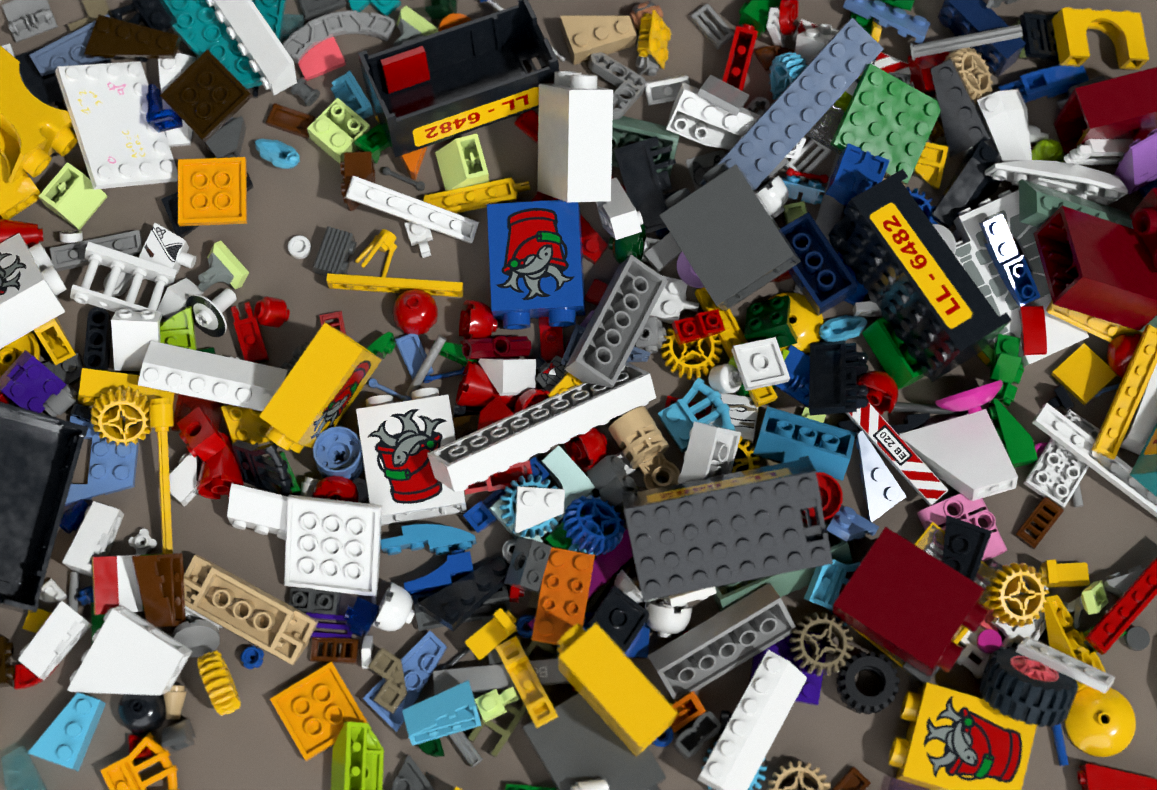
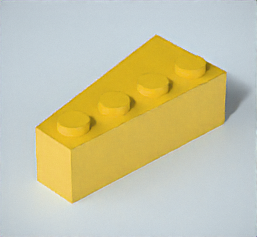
(97, 381)

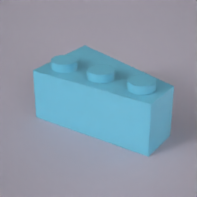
(442, 714)
(70, 733)

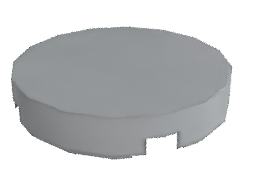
(197, 636)

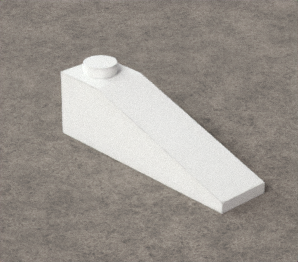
(168, 72)
(1007, 124)

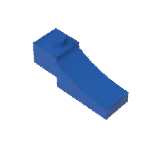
(457, 565)

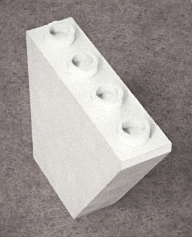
(965, 454)
(129, 658)

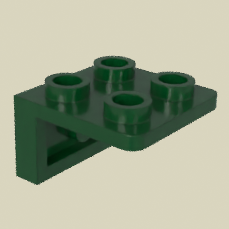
(770, 320)

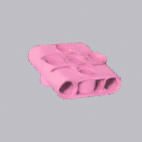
(938, 512)

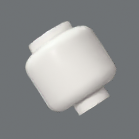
(725, 379)

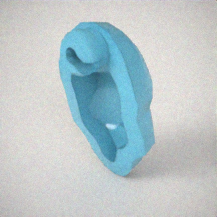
(277, 153)
(842, 328)

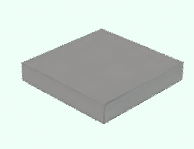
(723, 95)

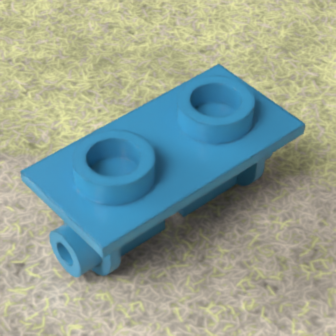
(810, 190)

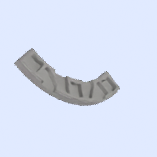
(337, 24)

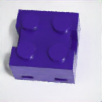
(30, 383)

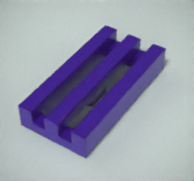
(330, 626)

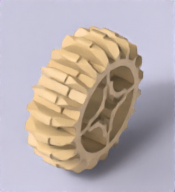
(973, 72)
(798, 772)

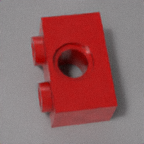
(200, 434)

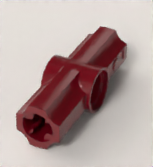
(486, 348)

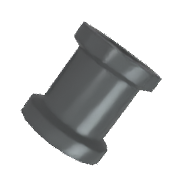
(305, 91)

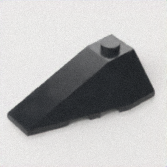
(968, 184)

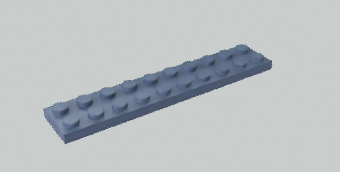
(803, 103)

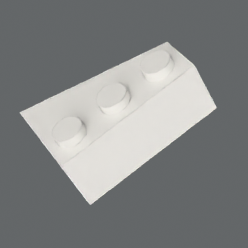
(54, 640)

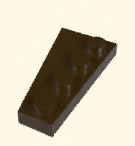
(124, 39)

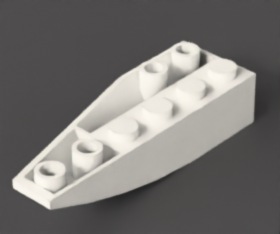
(710, 124)
(1061, 176)

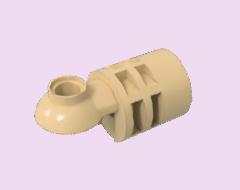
(644, 447)

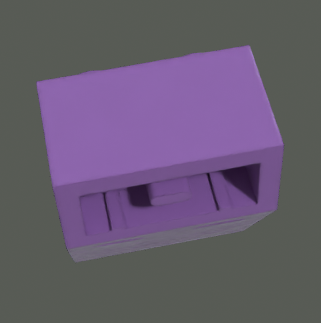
(1139, 163)

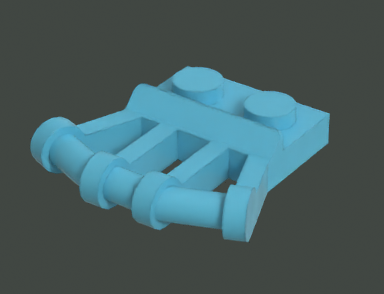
(680, 418)
(827, 582)

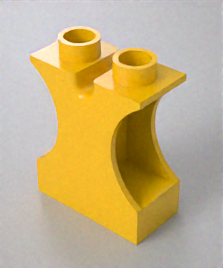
(28, 126)

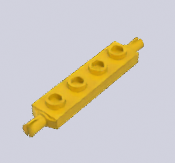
(477, 195)

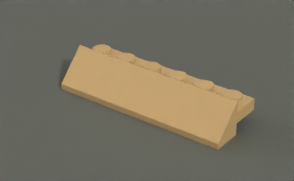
(247, 610)

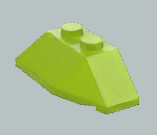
(357, 759)

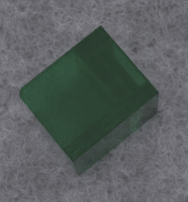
(441, 8)

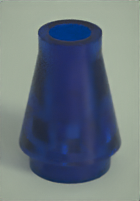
(73, 516)

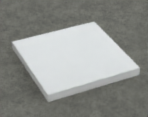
(332, 545)

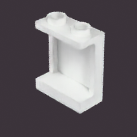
(132, 336)

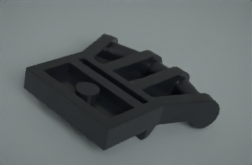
(152, 13)
(1038, 36)
(256, 468)

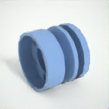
(342, 444)

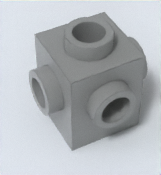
(652, 336)

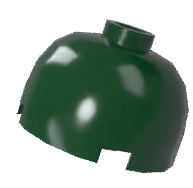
(628, 246)

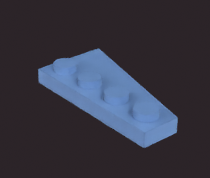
(887, 17)
(417, 669)

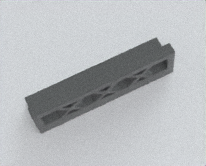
(494, 603)

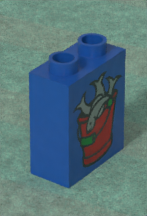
(536, 262)

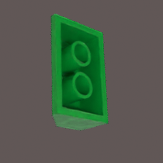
(892, 353)

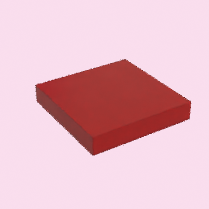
(405, 69)

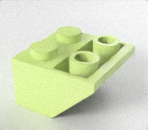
(337, 130)
(462, 163)
(72, 196)

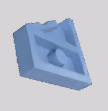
(849, 525)

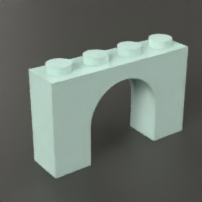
(566, 475)

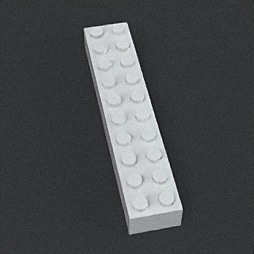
(538, 428)

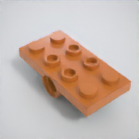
(562, 594)

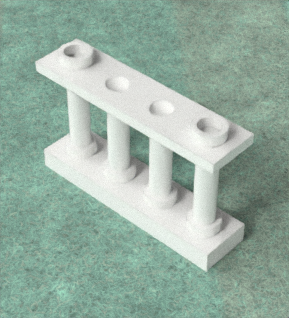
(121, 262)

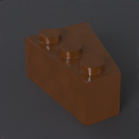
(161, 588)

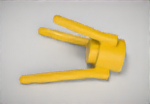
(382, 242)

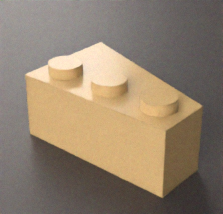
(596, 34)

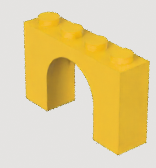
(1122, 28)

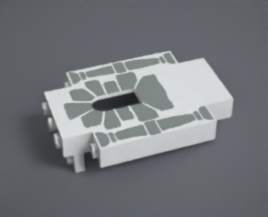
(980, 267)

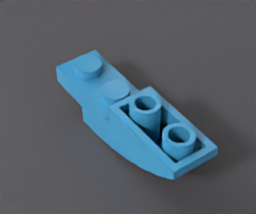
(439, 538)

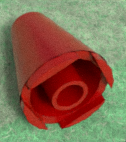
(29, 231)
(478, 389)
(219, 473)

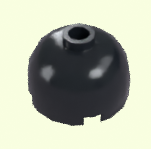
(146, 719)

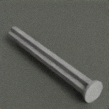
(966, 41)

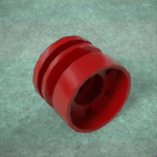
(830, 495)

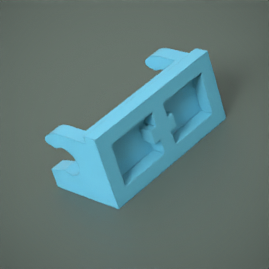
(350, 93)

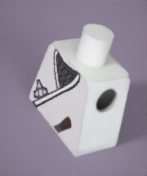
(167, 249)

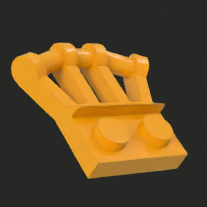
(126, 776)

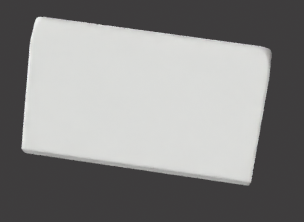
(664, 89)

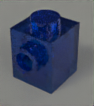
(360, 616)

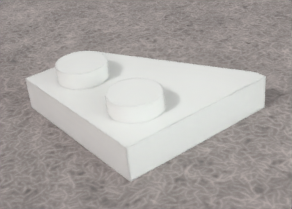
(537, 506)

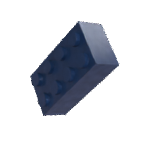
(973, 16)
(821, 271)

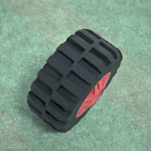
(1026, 689)

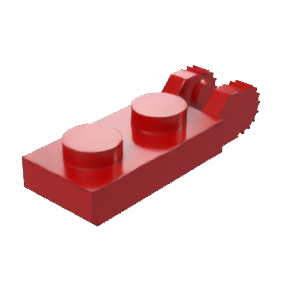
(249, 336)

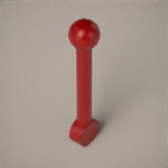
(822, 178)

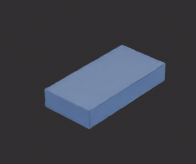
(412, 353)

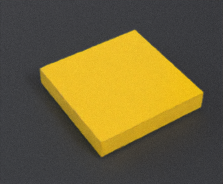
(1084, 374)

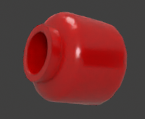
(271, 312)

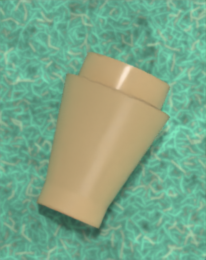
(174, 701)

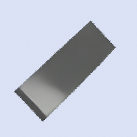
(178, 736)

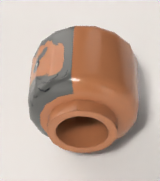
(639, 10)

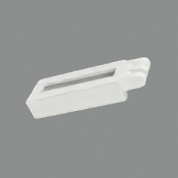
(1098, 152)

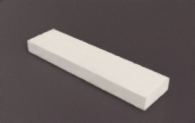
(1065, 664)

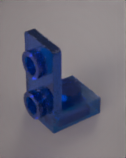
(157, 117)

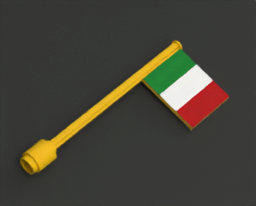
(115, 576)

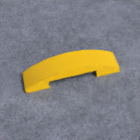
(526, 682)

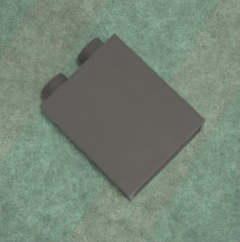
(728, 236)
(584, 748)

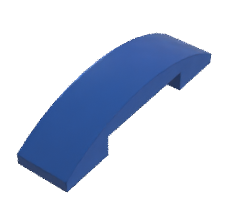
(481, 517)

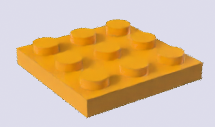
(212, 191)
(317, 710)

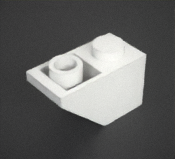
(184, 479)

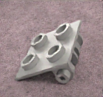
(28, 18)

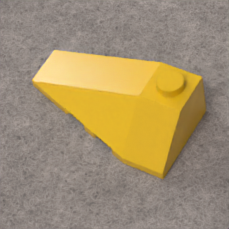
(1065, 637)

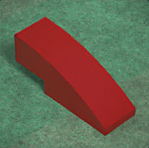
(502, 479)

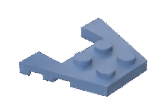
(110, 467)

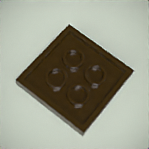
(206, 95)

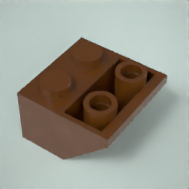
(359, 165)

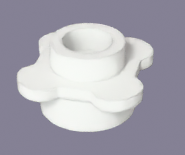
(142, 536)

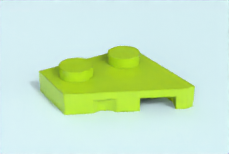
(179, 330)

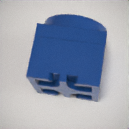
(855, 173)

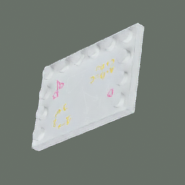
(111, 125)

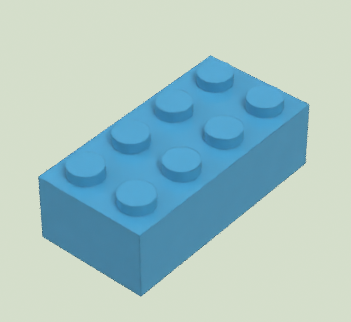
(791, 436)

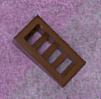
(1051, 507)
(354, 650)

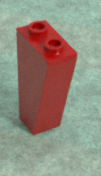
(740, 56)
(1102, 778)

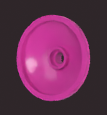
(971, 399)

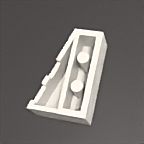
(619, 214)
(93, 537)

